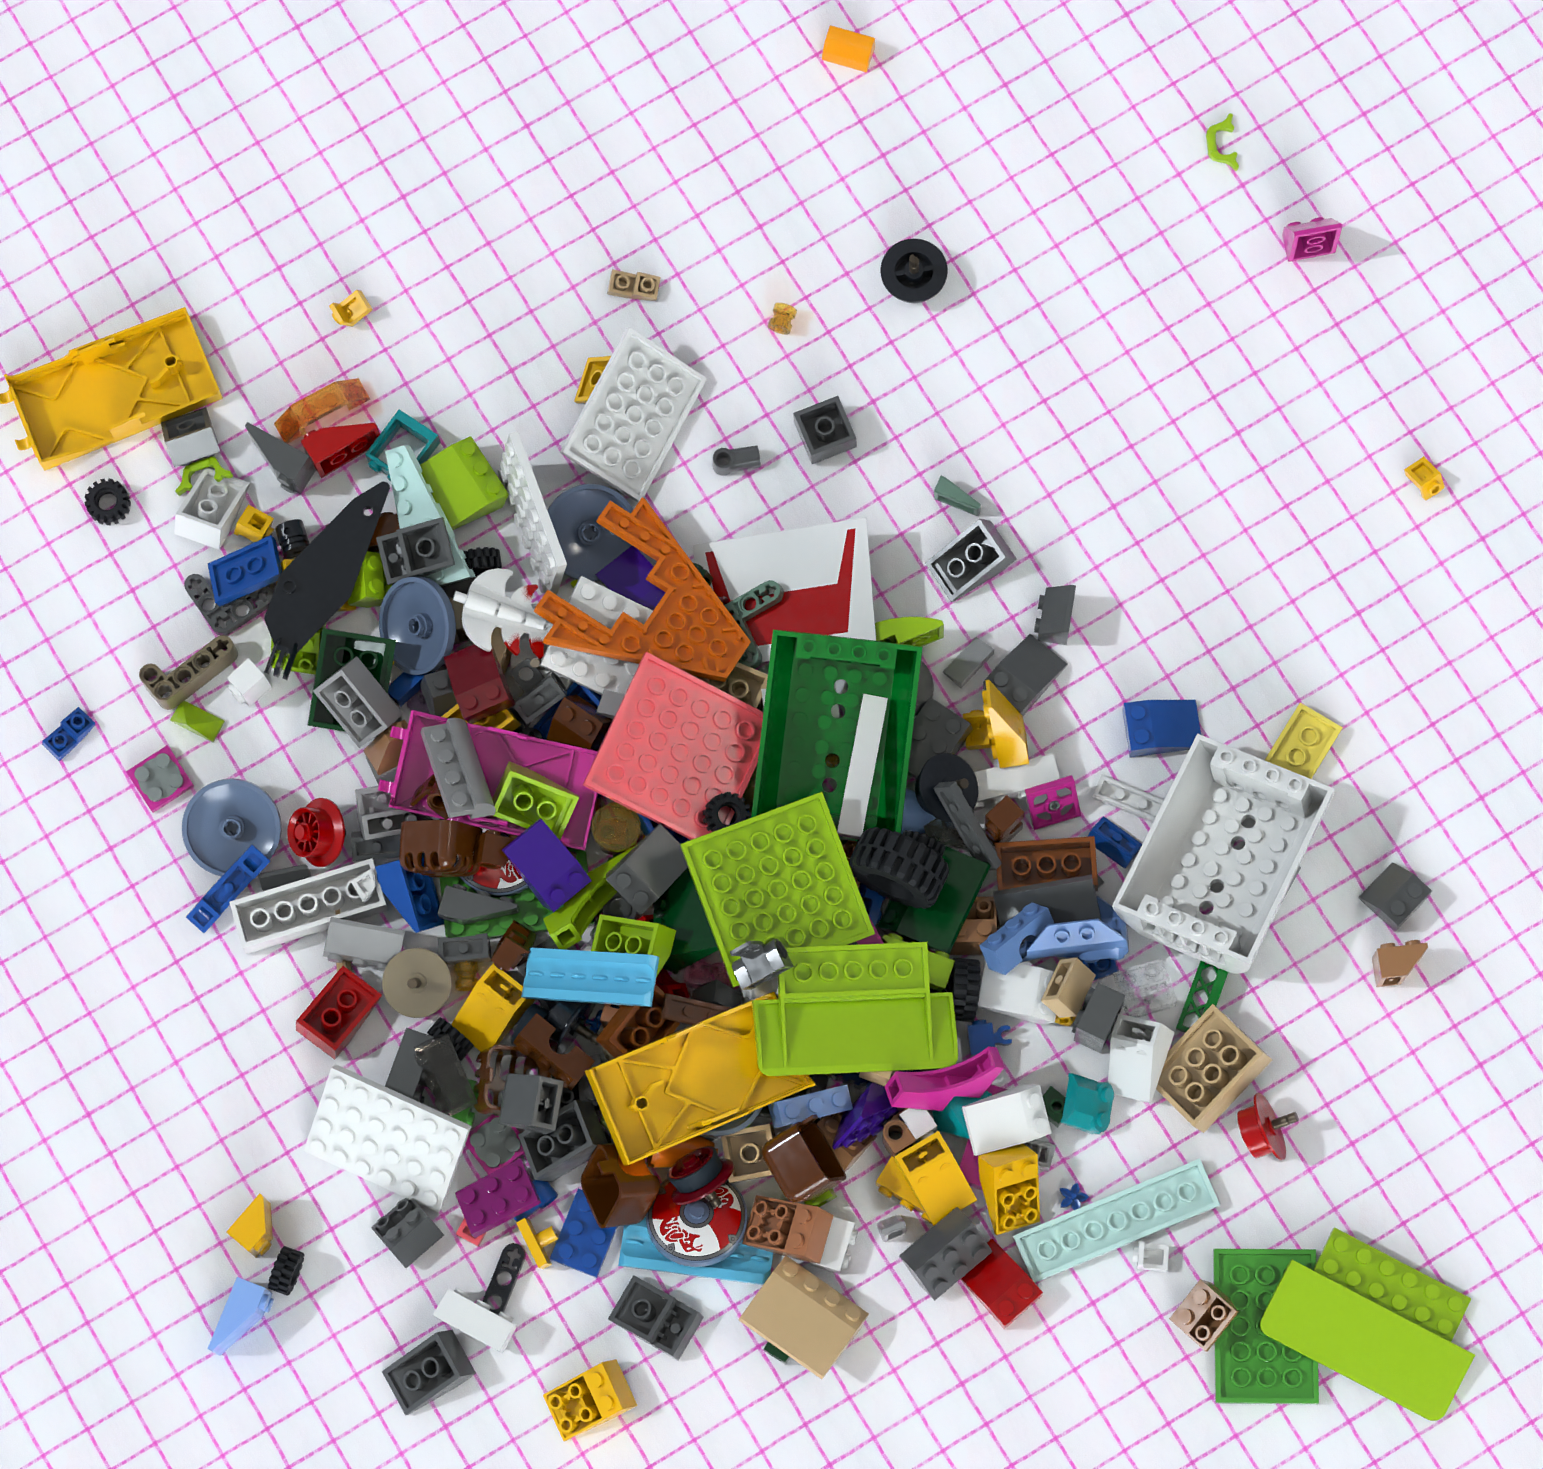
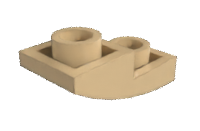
(633, 286)

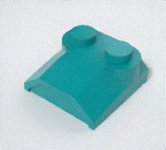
(1087, 1104)

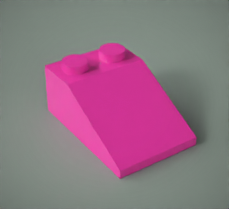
(1311, 238)

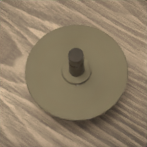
(416, 982)

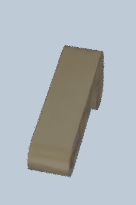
(190, 668)

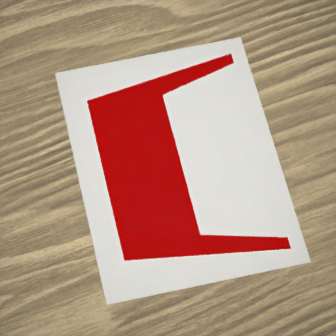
(818, 567)

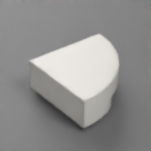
(365, 885)

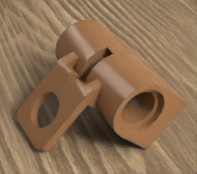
(897, 1146)

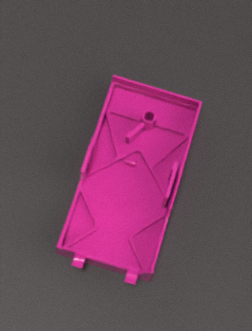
(495, 748)

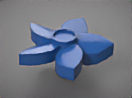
(596, 1024)
(1072, 1197)

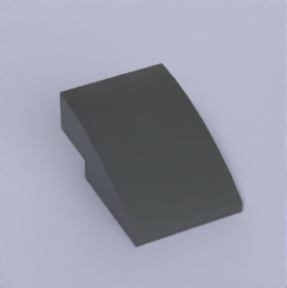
(415, 551)
(656, 1317)

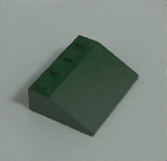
(337, 650)
(682, 911)
(943, 920)

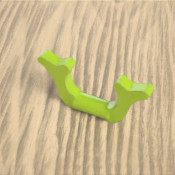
(1213, 153)
(190, 469)

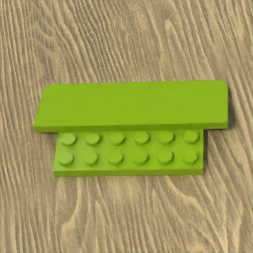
(855, 1013)
(1373, 1324)

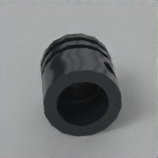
(292, 537)

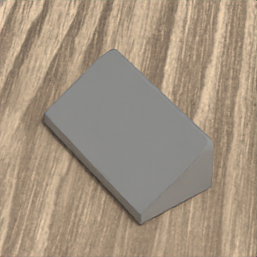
(969, 662)

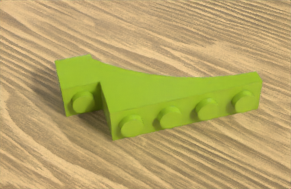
(572, 920)

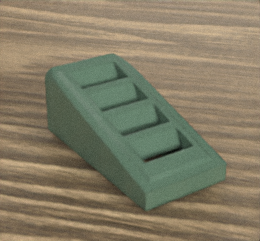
(952, 495)

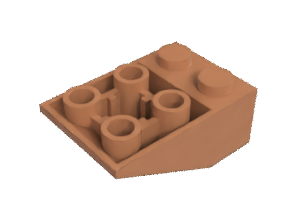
(788, 1228)

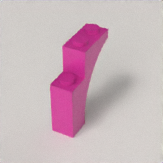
(937, 1087)

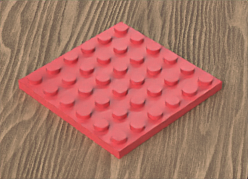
(676, 748)

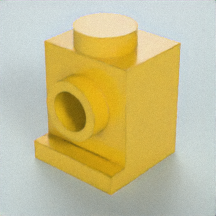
(254, 524)

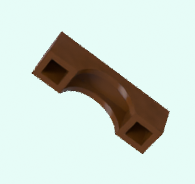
(489, 848)

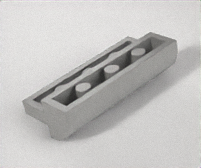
(458, 769)
(377, 818)

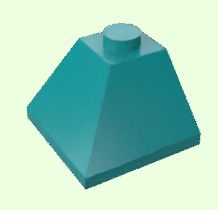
(952, 1119)

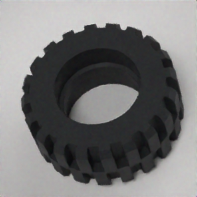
(899, 867)

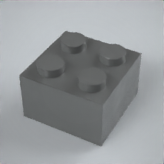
(825, 430)

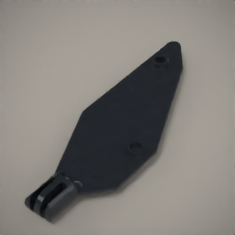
(321, 578)

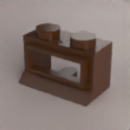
(512, 946)

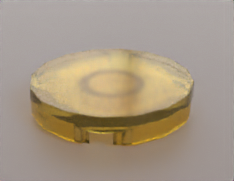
(615, 827)

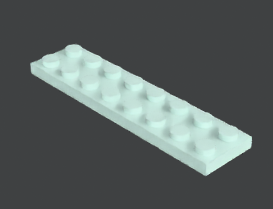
(1116, 1220)

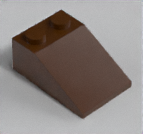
(578, 724)

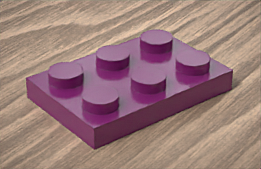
(497, 1197)

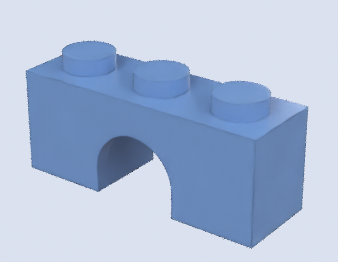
(1003, 946)
(801, 1107)

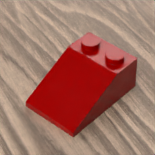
(338, 445)
(337, 1012)
(1002, 1286)

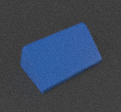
(405, 687)
(1115, 842)

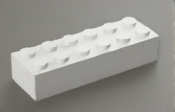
(304, 907)

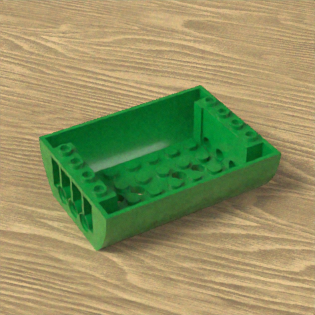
(802, 731)

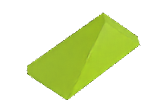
(197, 721)

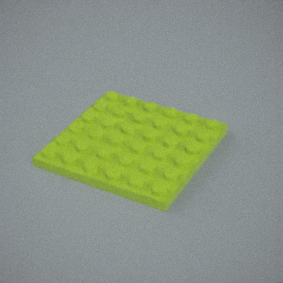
(778, 880)

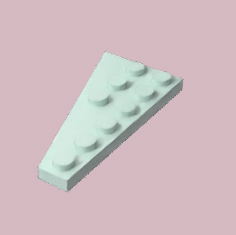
(416, 505)

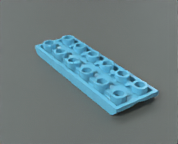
(590, 977)
(743, 1265)

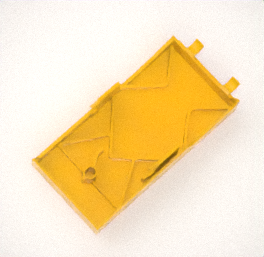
(112, 389)
(686, 1084)

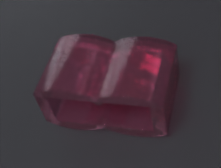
(703, 973)

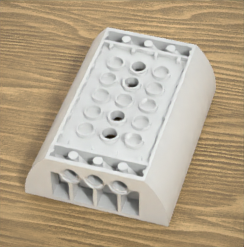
(1193, 850)

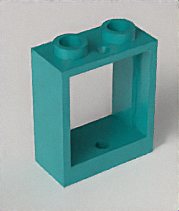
(404, 421)

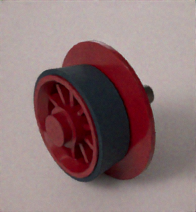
(699, 1176)

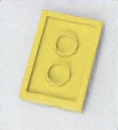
(1304, 742)

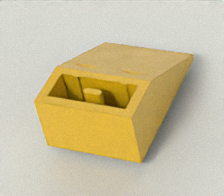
(1004, 728)
(491, 1009)
(935, 1177)
(1010, 1187)
(590, 1399)

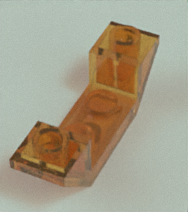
(318, 405)

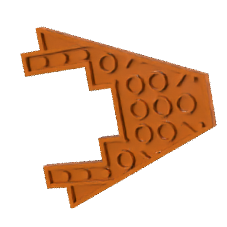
(685, 628)

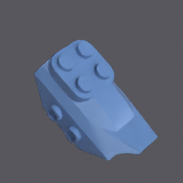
(1083, 939)

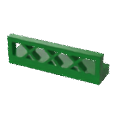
(1213, 996)

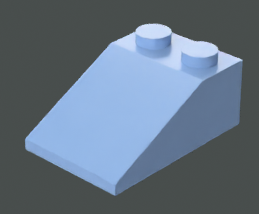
(242, 1311)

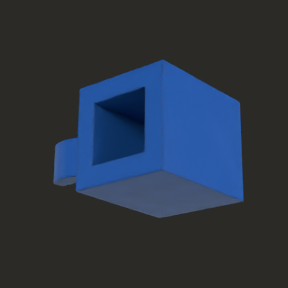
(982, 1035)

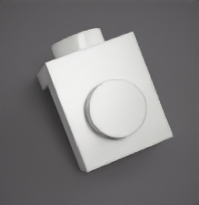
(1151, 1256)

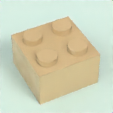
(745, 1152)

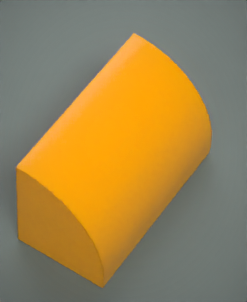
(848, 48)

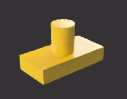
(537, 1241)

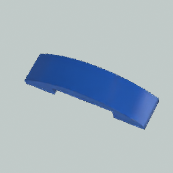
(227, 888)

